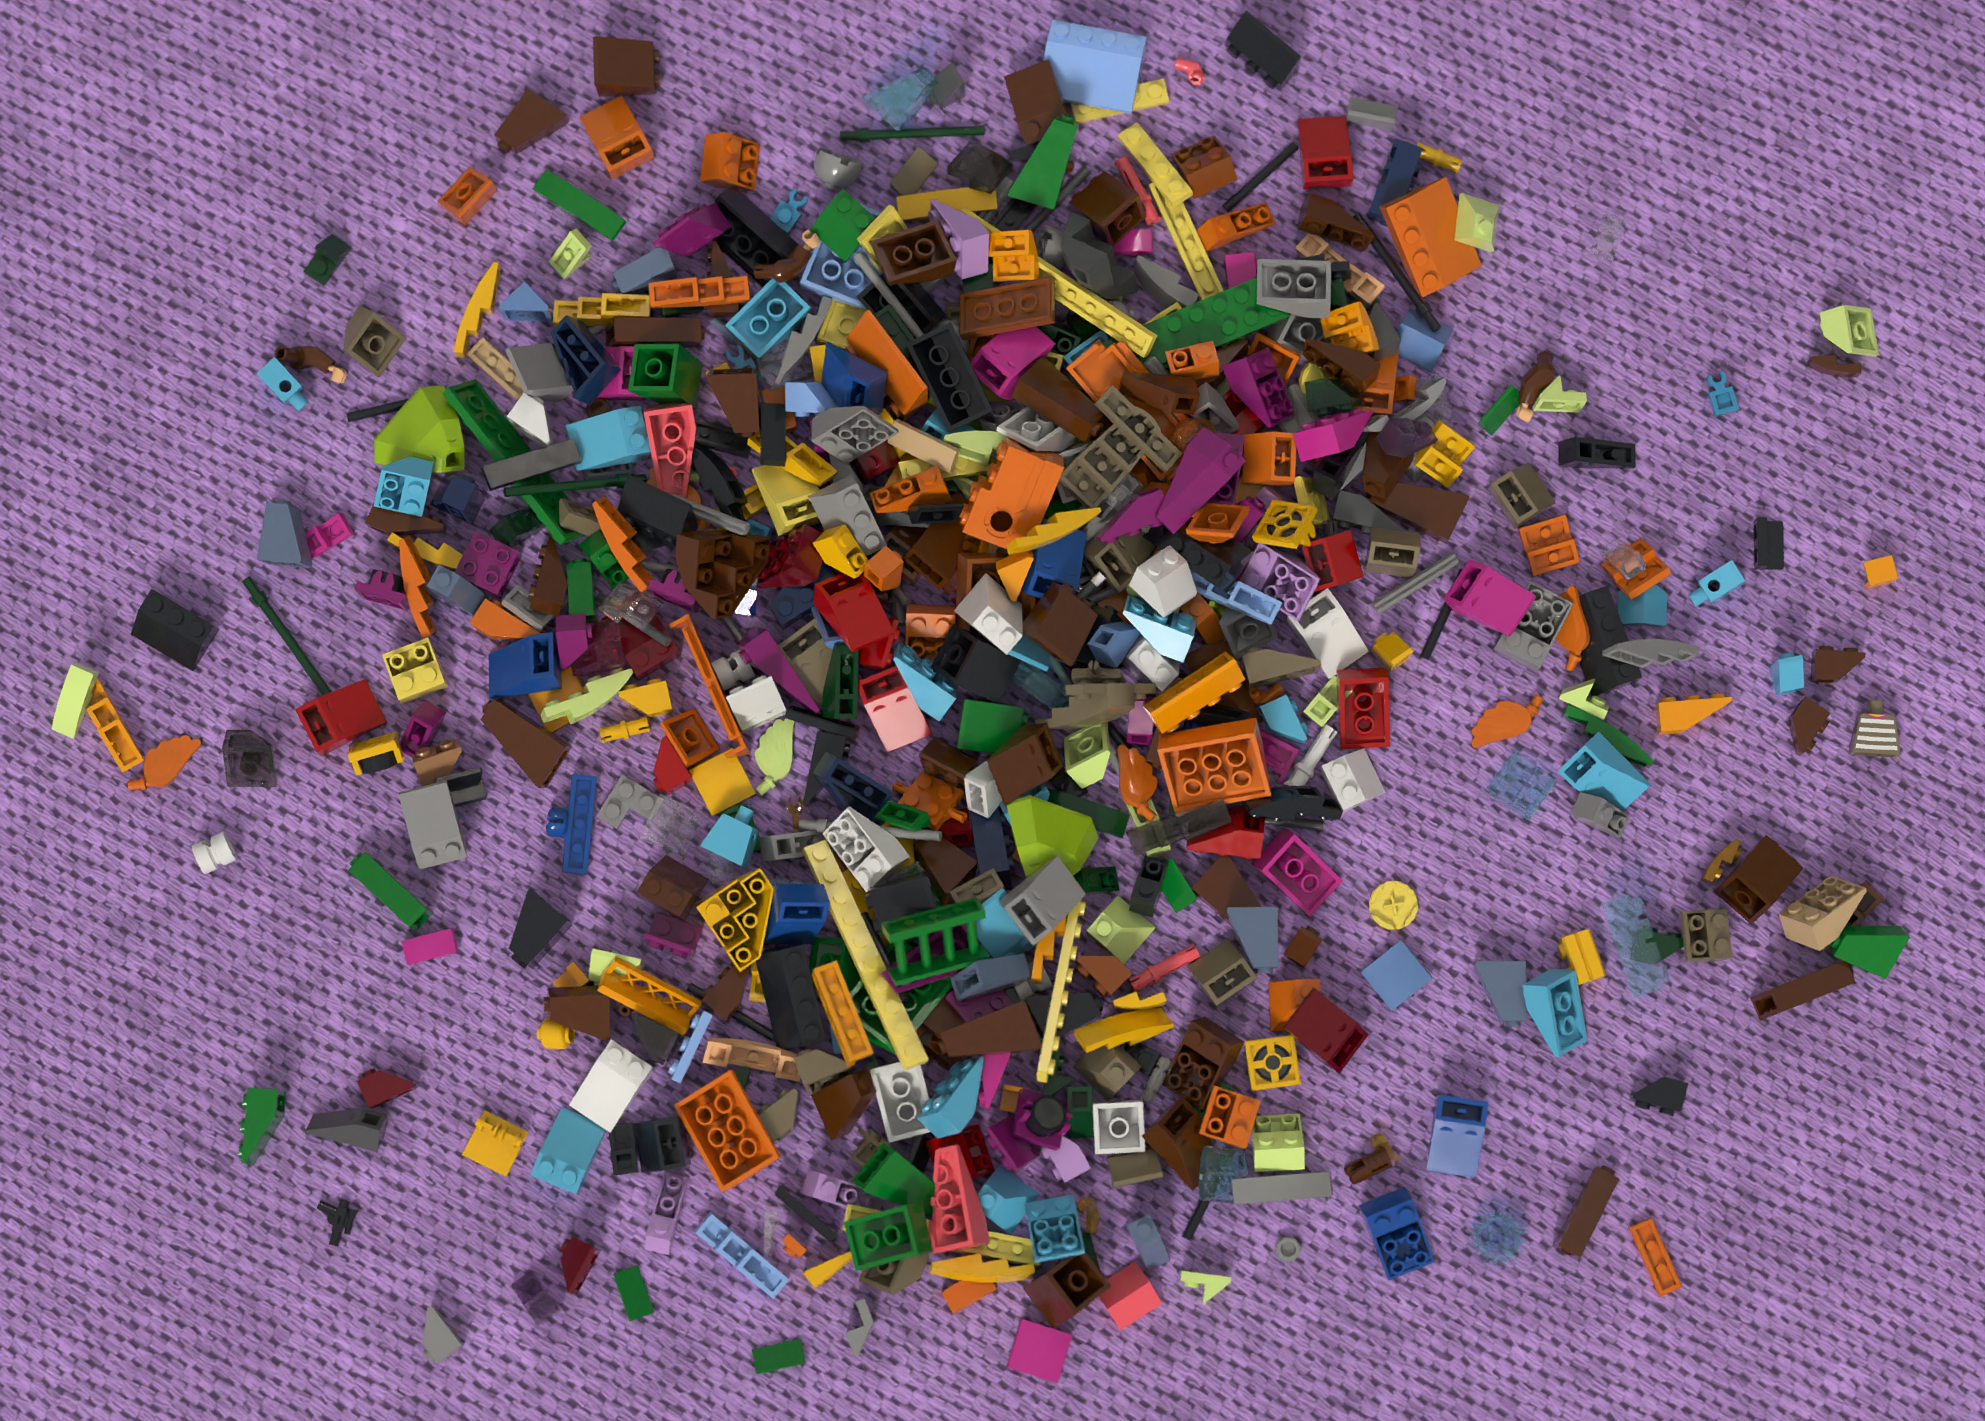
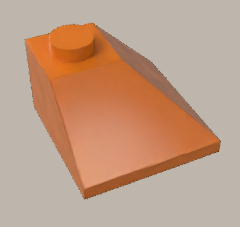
(1217, 522)
(1286, 998)

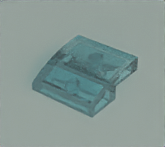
(1521, 785)
(1217, 1170)

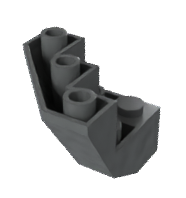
(1094, 261)

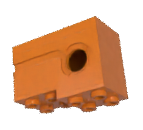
(1012, 495)

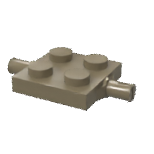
(1097, 675)

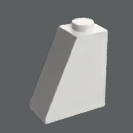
(982, 791)

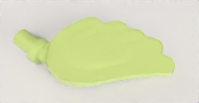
(775, 753)

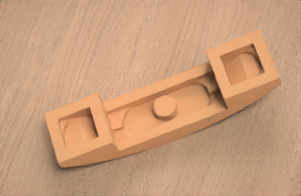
(1361, 285)
(753, 1055)

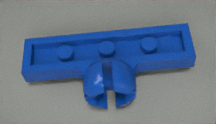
(575, 824)

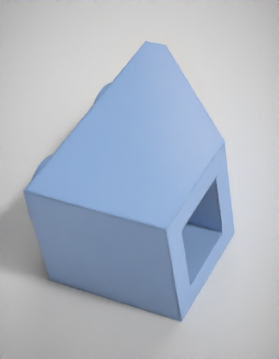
(807, 398)

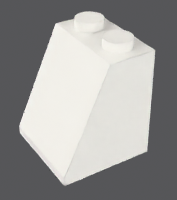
(993, 614)
(1149, 665)

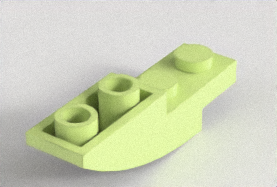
(597, 694)

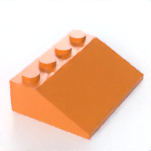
(1424, 235)
(903, 384)
(1214, 764)
(727, 1131)

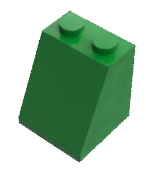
(665, 374)
(988, 724)

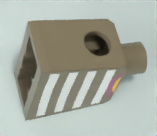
(1875, 733)

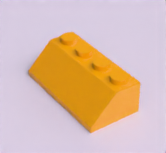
(1194, 693)

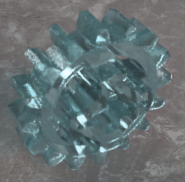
(1490, 1228)

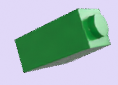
(582, 589)
(1870, 947)

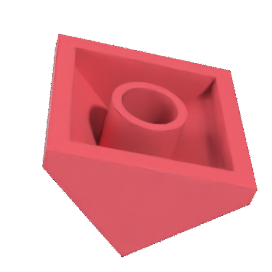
(1129, 1296)

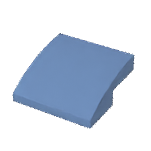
(1396, 975)

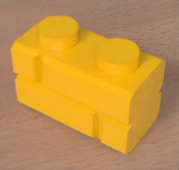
(1581, 956)

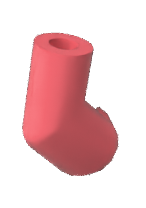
(1192, 69)

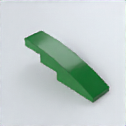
(579, 205)
(1622, 743)

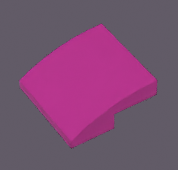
(1278, 754)
(1039, 1350)

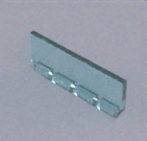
(1634, 953)

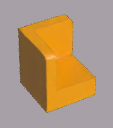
(1880, 571)
(572, 977)
(1009, 1098)

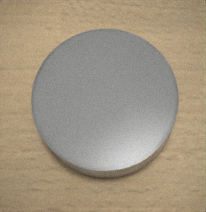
(1287, 1249)

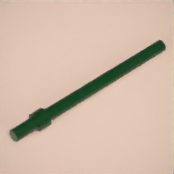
(865, 134)
(618, 481)
(261, 600)

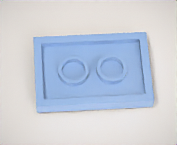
(689, 1046)

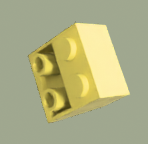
(415, 670)

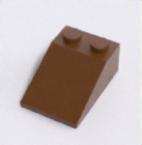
(1035, 99)
(915, 254)

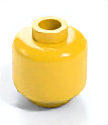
(555, 1035)

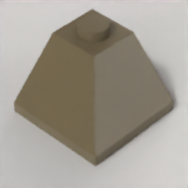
(371, 340)
(820, 1069)
(1107, 1069)
(895, 1275)

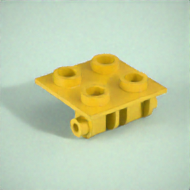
(495, 1143)

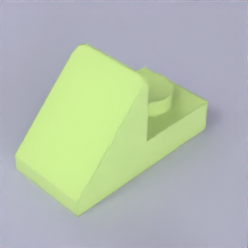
(571, 254)
(1556, 400)
(1578, 697)
(1212, 1283)

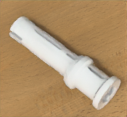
(1305, 768)

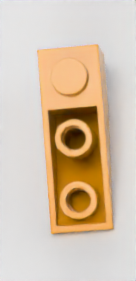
(1679, 716)

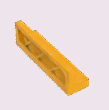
(645, 999)
(841, 1013)

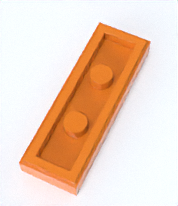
(1655, 1257)

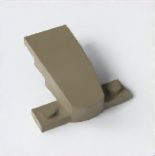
(1116, 450)
(1097, 704)

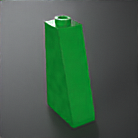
(1046, 168)
(389, 891)
(895, 1179)

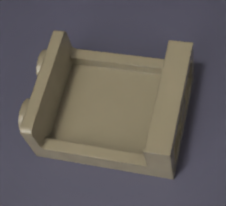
(980, 887)

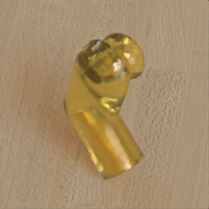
(1092, 1217)

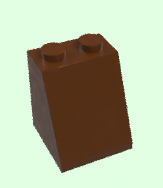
(625, 67)
(1109, 207)
(739, 397)
(1060, 623)
(1759, 879)
(672, 887)
(939, 1020)
(1066, 1288)

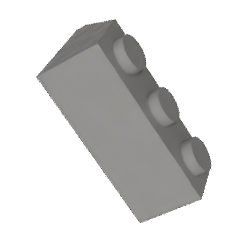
(846, 505)

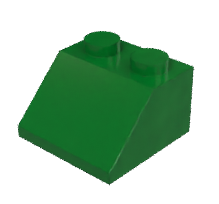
(842, 225)
(830, 950)

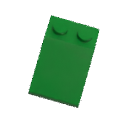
(888, 1236)

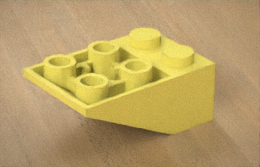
(786, 498)

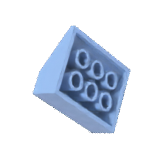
(1096, 65)
(832, 277)

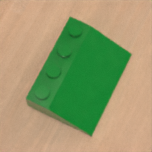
(918, 1007)

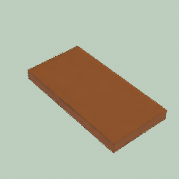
(1007, 308)

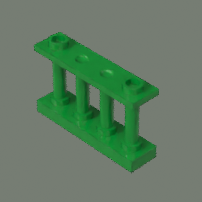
(929, 921)

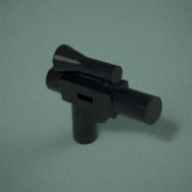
(339, 1217)

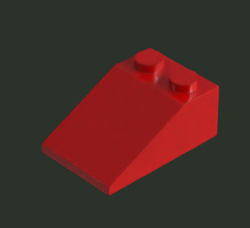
(1366, 709)

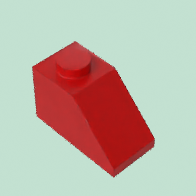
(670, 769)

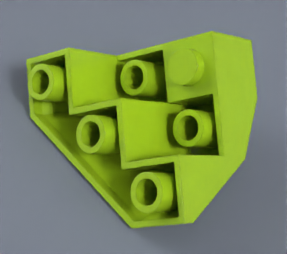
(423, 430)
(1050, 830)

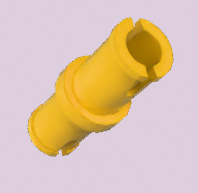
(1439, 158)
(624, 729)

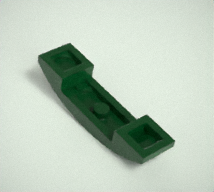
(1104, 818)

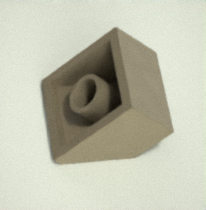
(1134, 1167)

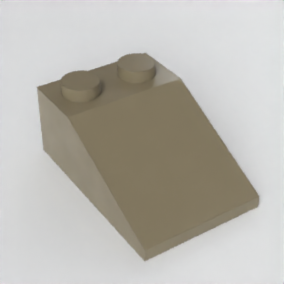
(1271, 666)

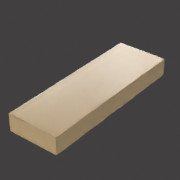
(496, 366)
(924, 446)

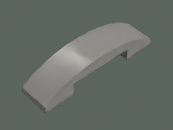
(1427, 396)

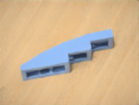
(1240, 598)
(741, 1255)

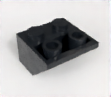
(662, 1144)

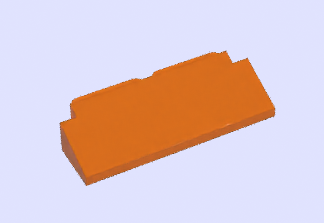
(1102, 367)
(713, 685)

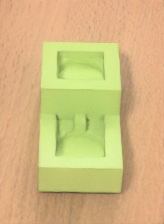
(1324, 703)

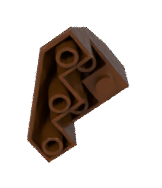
(720, 567)

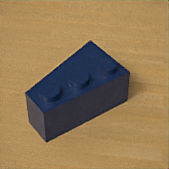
(1396, 177)
(585, 359)
(459, 498)
(797, 601)
(851, 787)
(992, 845)

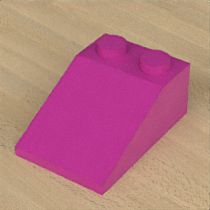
(1297, 871)

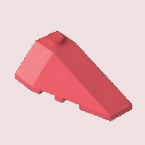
(671, 441)
(957, 1212)

